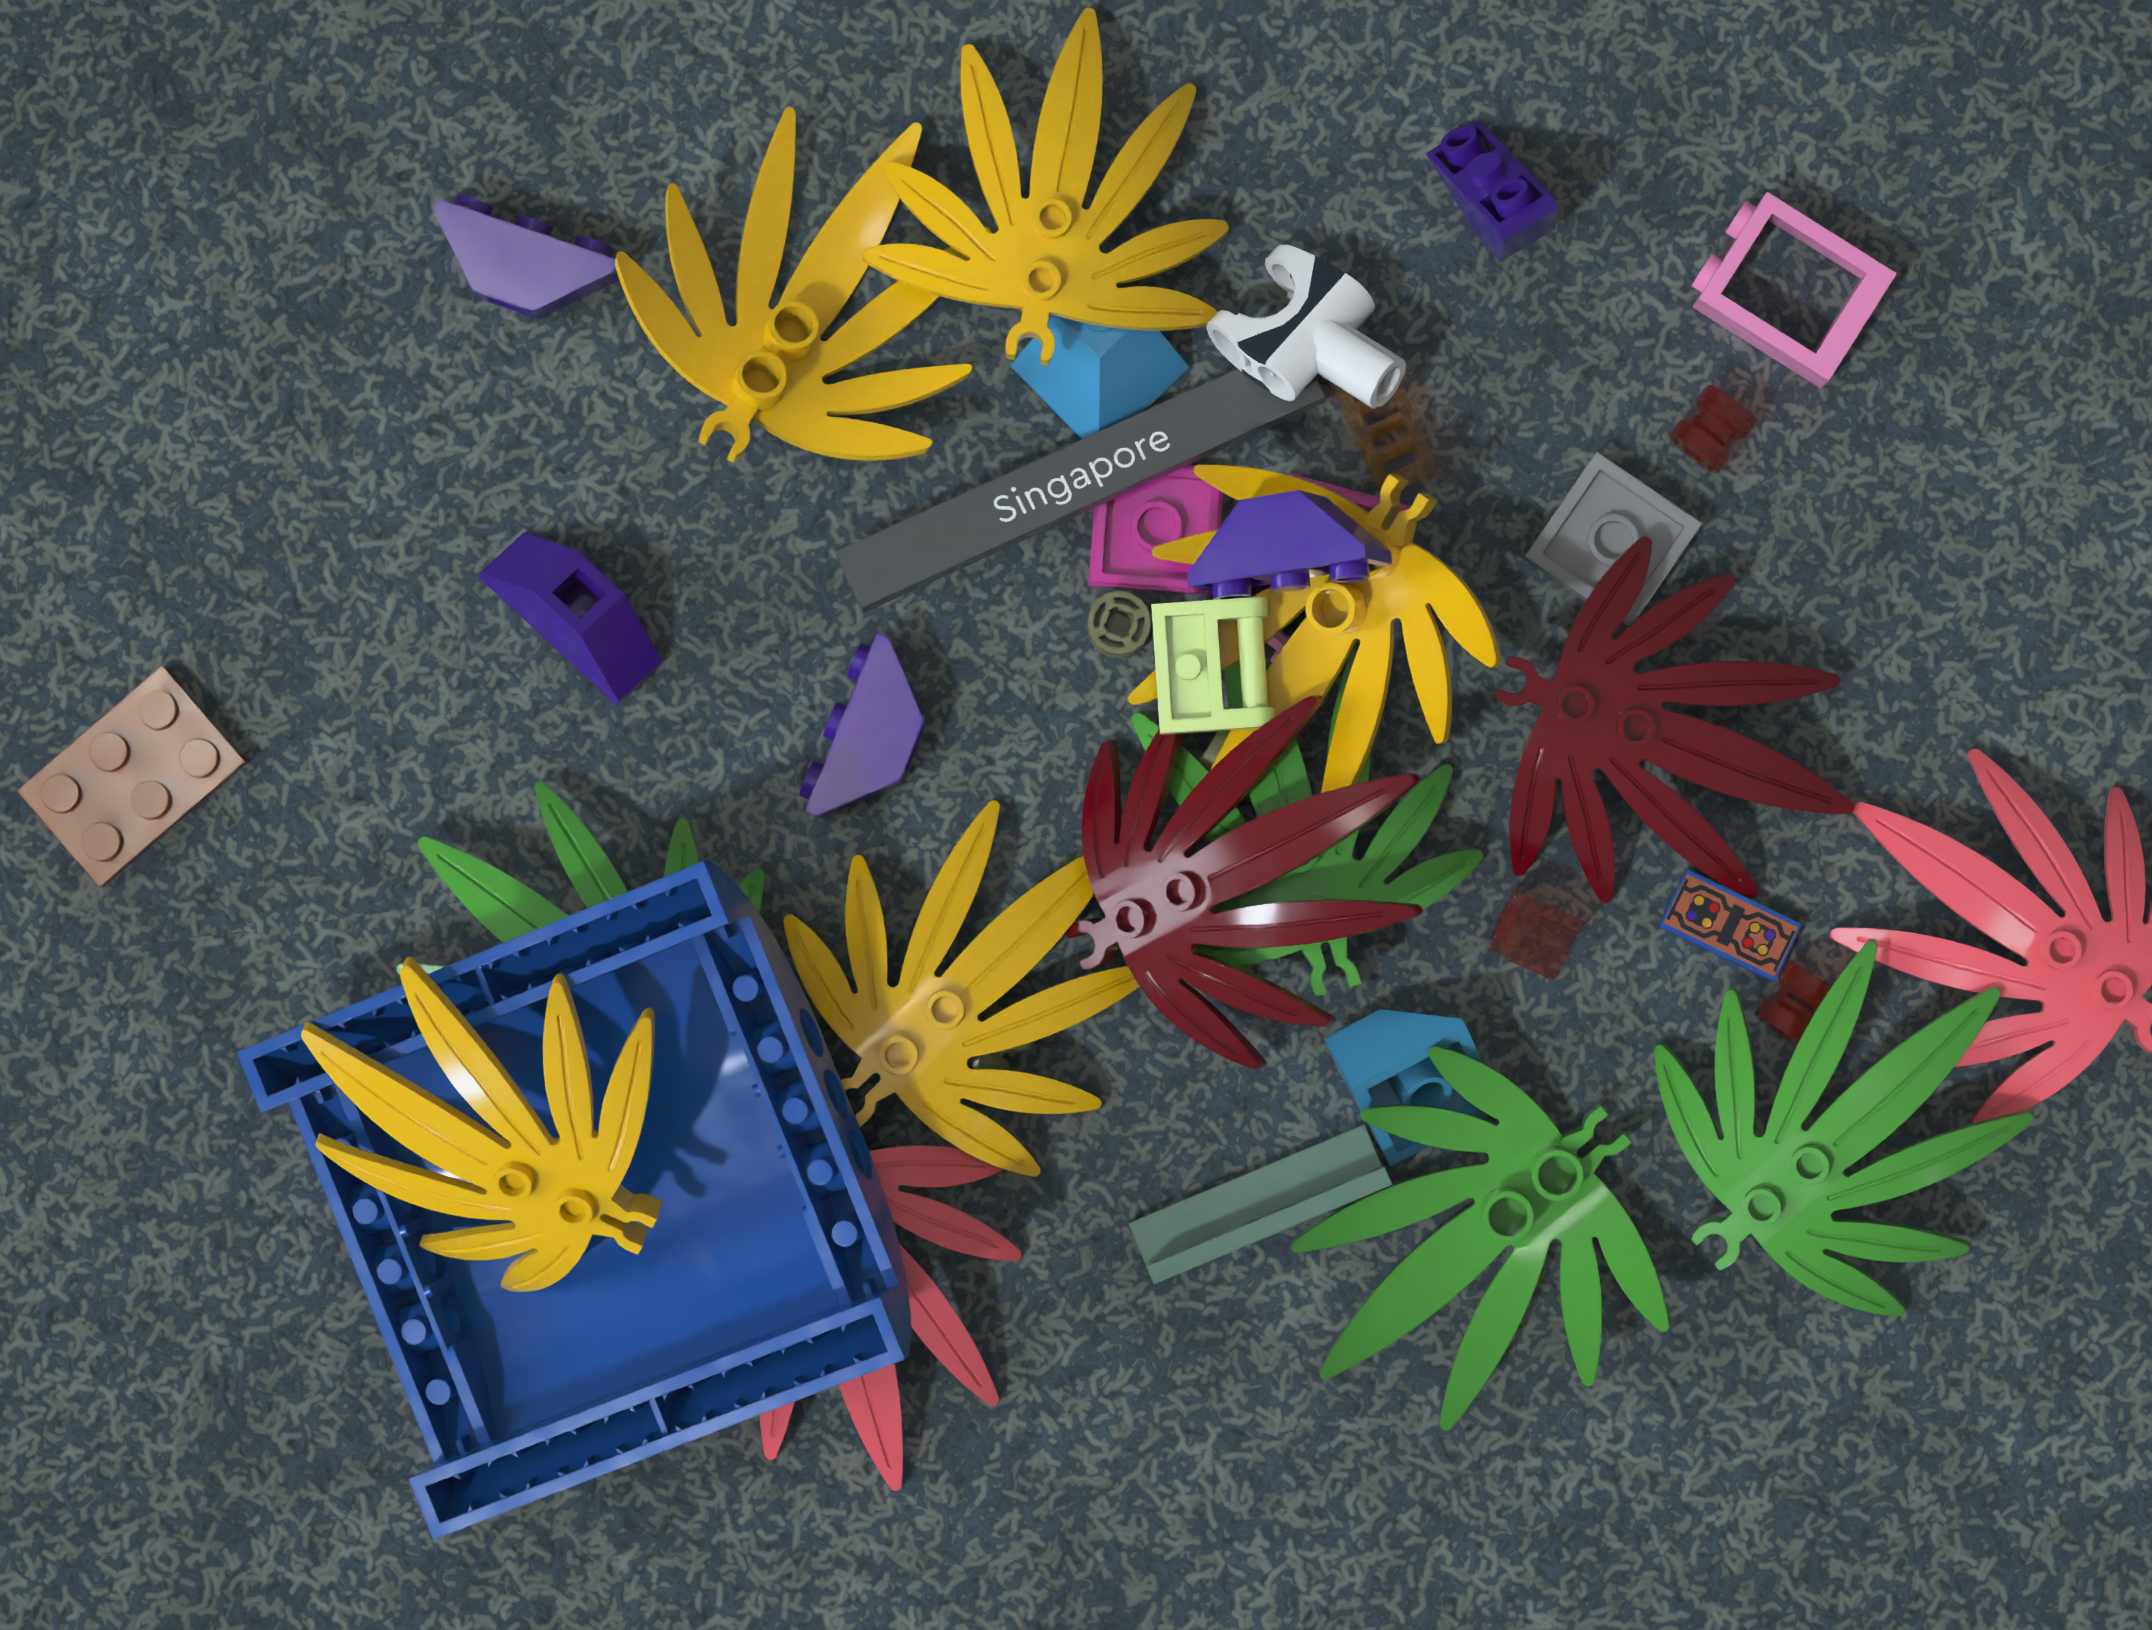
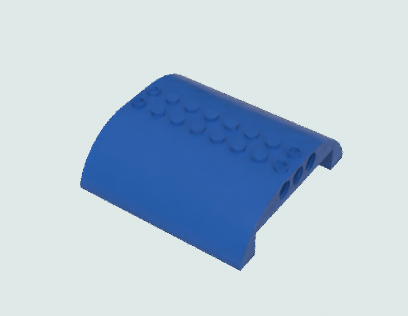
(771, 1229)

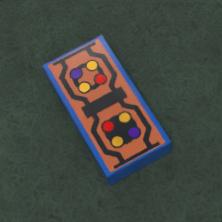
(1729, 925)

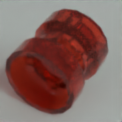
(1708, 435)
(1785, 1014)

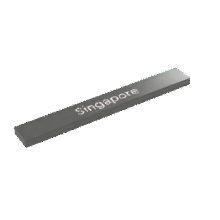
(1064, 485)

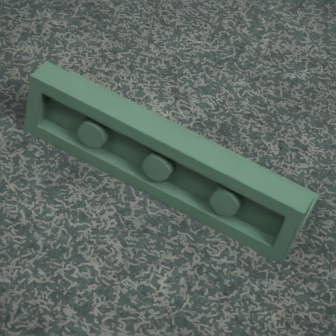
(1259, 1204)

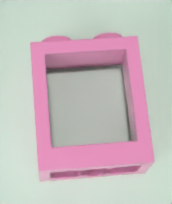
(1745, 228)

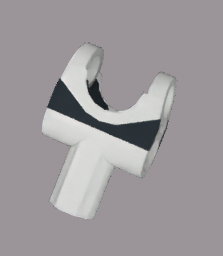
(1310, 334)

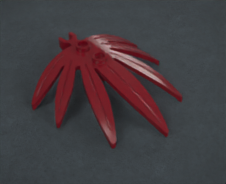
(1613, 718)
(1167, 900)

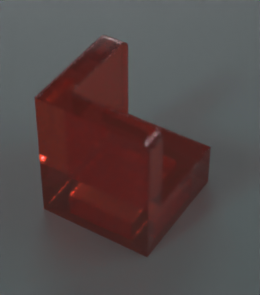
(1533, 934)

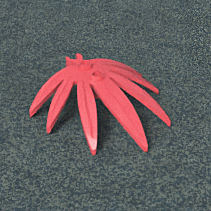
(2076, 964)
(875, 1397)

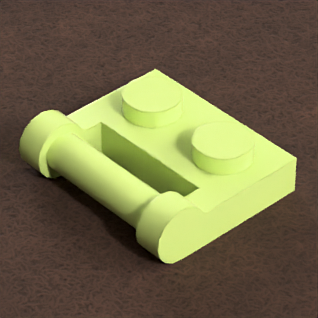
(1191, 669)

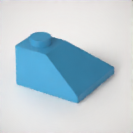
(1099, 373)
(1389, 1064)

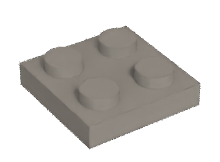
(1601, 521)

